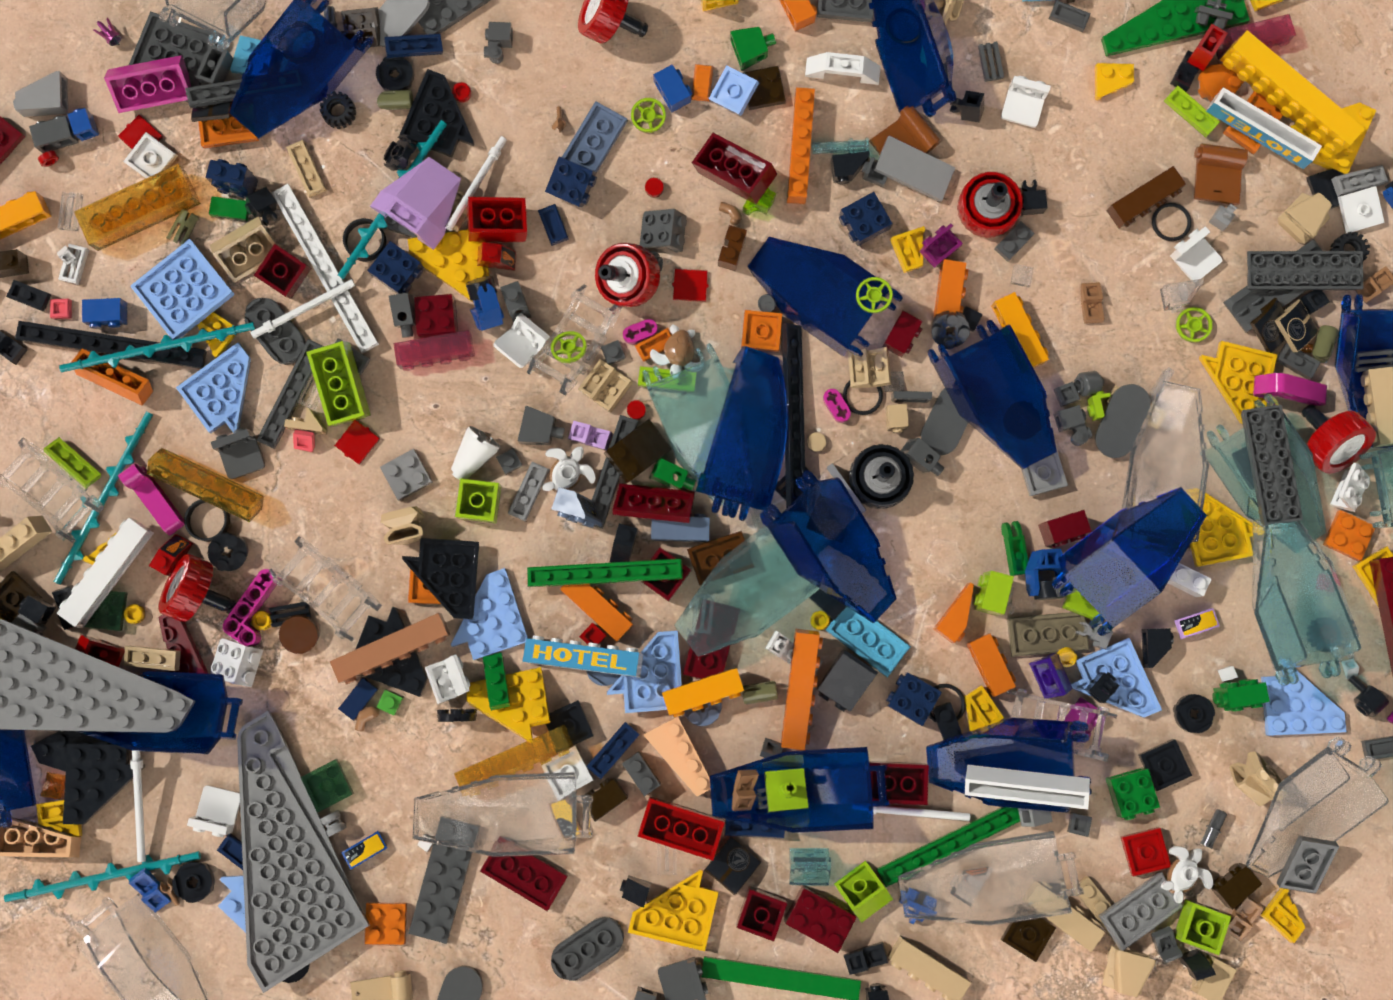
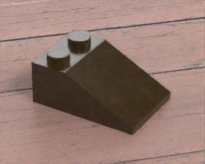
(637, 451)

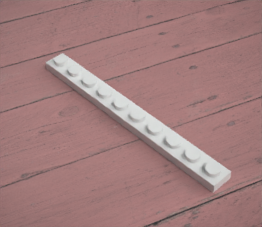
(324, 267)

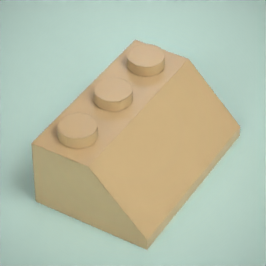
(243, 249)

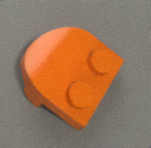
(1215, 78)

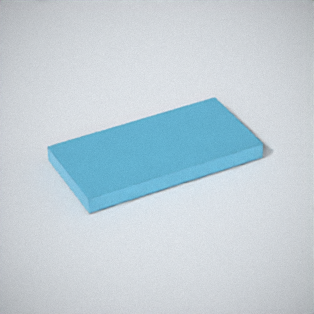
(868, 640)

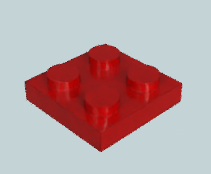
(1145, 851)

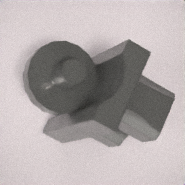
(1204, 13)

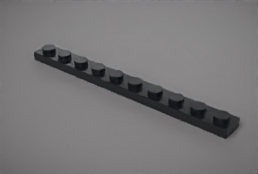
(105, 344)
(794, 394)

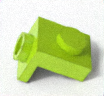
(1095, 407)

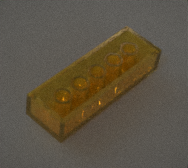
(137, 207)

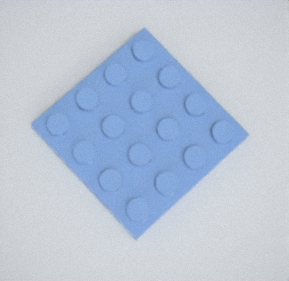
(182, 290)

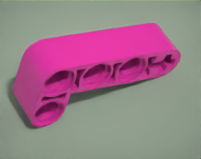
(1290, 388)
(153, 498)
(243, 621)

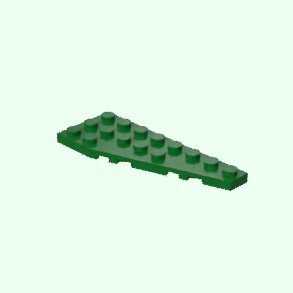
(1166, 23)

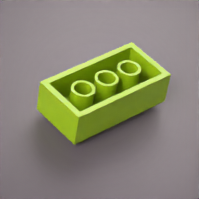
(338, 383)

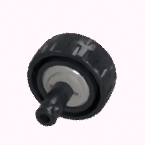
(881, 476)

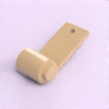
(384, 988)

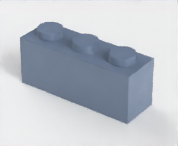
(694, 531)

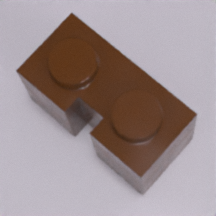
(731, 254)

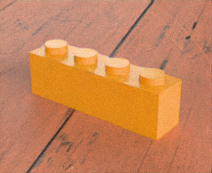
(22, 213)
(1010, 311)
(703, 691)

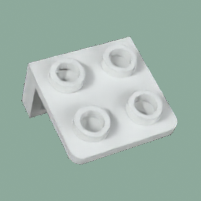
(1024, 101)
(1196, 255)
(521, 341)
(1351, 488)
(236, 662)
(447, 679)
(216, 811)

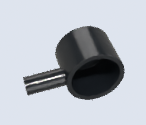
(1370, 700)

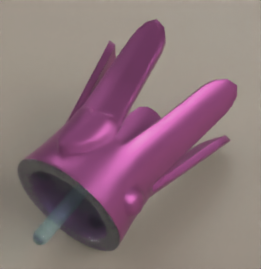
(111, 36)

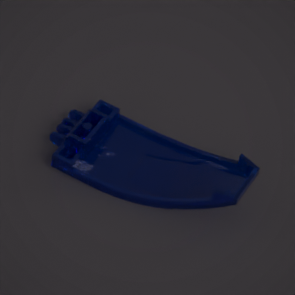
(748, 437)

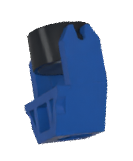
(487, 308)
(1042, 561)

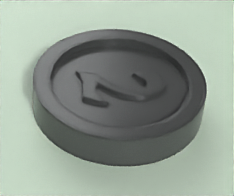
(767, 303)

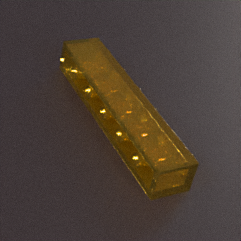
(205, 484)
(519, 757)

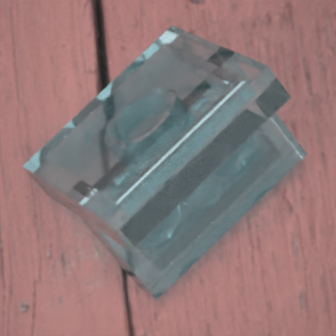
(809, 866)

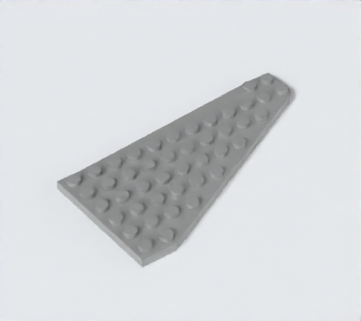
(68, 690)
(291, 874)

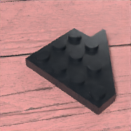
(436, 103)
(448, 572)
(404, 674)
(53, 749)
(93, 779)

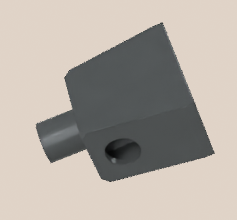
(515, 300)
(401, 305)
(538, 428)
(918, 451)

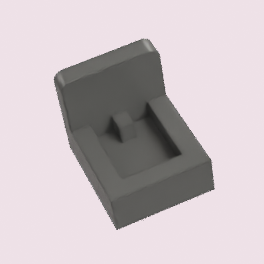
(871, 175)
(1166, 944)

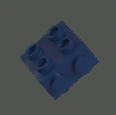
(231, 178)
(571, 182)
(865, 219)
(396, 269)
(913, 698)

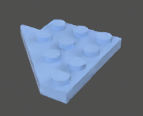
(658, 673)

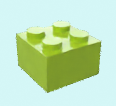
(478, 501)
(993, 593)
(1202, 927)

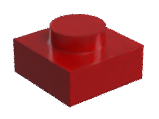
(592, 634)

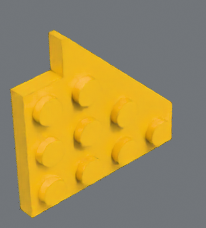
(1343, 160)
(451, 261)
(1235, 372)
(1222, 535)
(527, 702)
(678, 915)

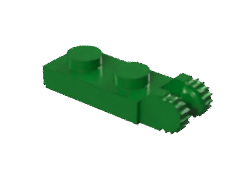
(1015, 548)

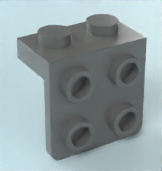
(663, 229)
(239, 453)
(683, 980)

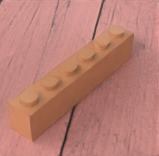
(390, 648)

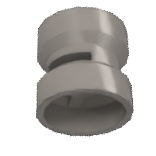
(335, 827)

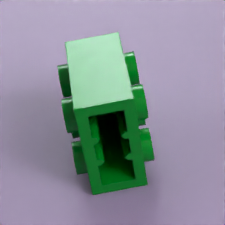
(1241, 695)
(1133, 793)

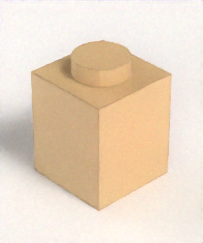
(897, 418)

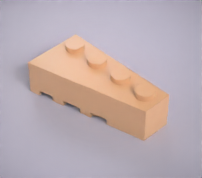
(679, 752)
(32, 840)

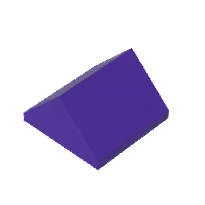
(1051, 676)

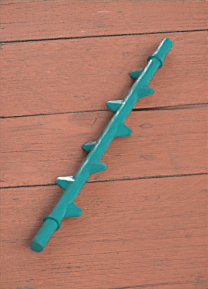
(379, 222)
(166, 343)
(109, 490)
(94, 880)

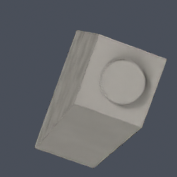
(43, 97)

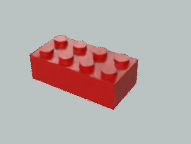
(681, 828)

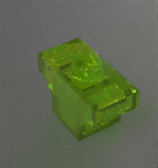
(763, 204)

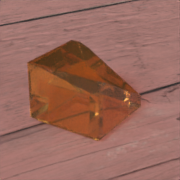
(53, 786)

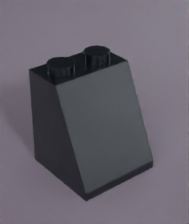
(846, 681)

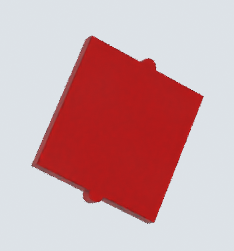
(135, 131)
(690, 285)
(357, 442)

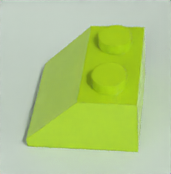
(863, 891)

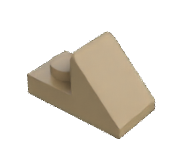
(311, 423)

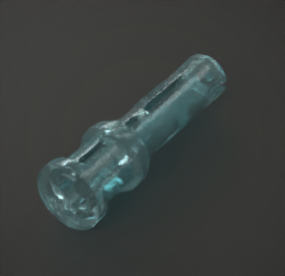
(849, 146)

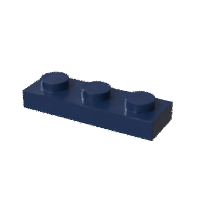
(413, 45)
(613, 750)
(744, 829)

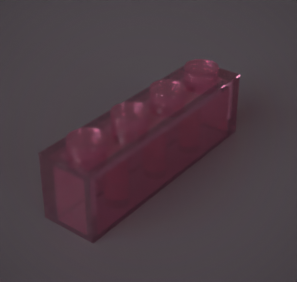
(1270, 32)
(433, 350)

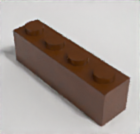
(1146, 197)

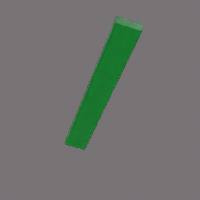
(605, 573)
(949, 843)
(781, 978)

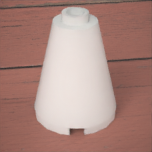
(473, 453)

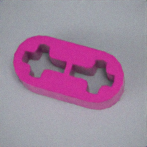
(638, 327)
(833, 408)

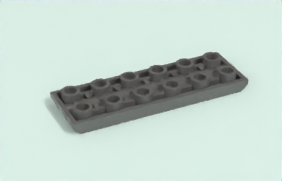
(1305, 270)
(1247, 303)
(1271, 465)

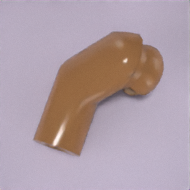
(732, 211)
(365, 715)

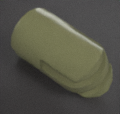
(395, 100)
(184, 222)
(1325, 343)
(760, 692)

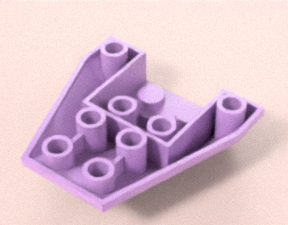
(421, 200)

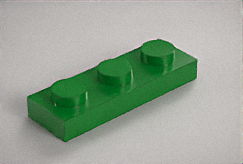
(496, 681)

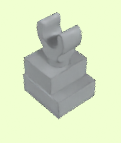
(1223, 217)
(1099, 641)

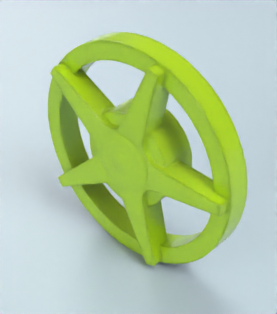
(648, 115)
(874, 295)
(1193, 324)
(568, 347)

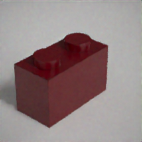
(903, 333)

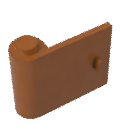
(909, 129)
(1219, 173)

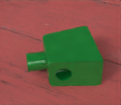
(750, 46)
(664, 471)

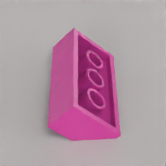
(148, 84)

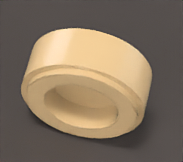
(816, 442)

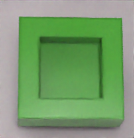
(390, 702)

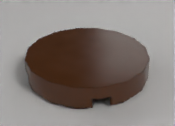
(298, 634)

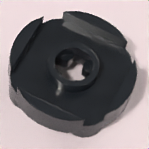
(402, 81)
(399, 153)
(950, 319)
(231, 541)
(1196, 702)
(456, 715)
(204, 886)

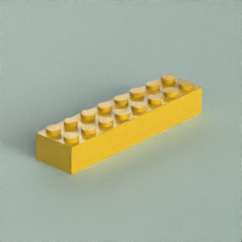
(1291, 93)

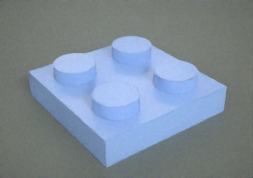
(733, 90)

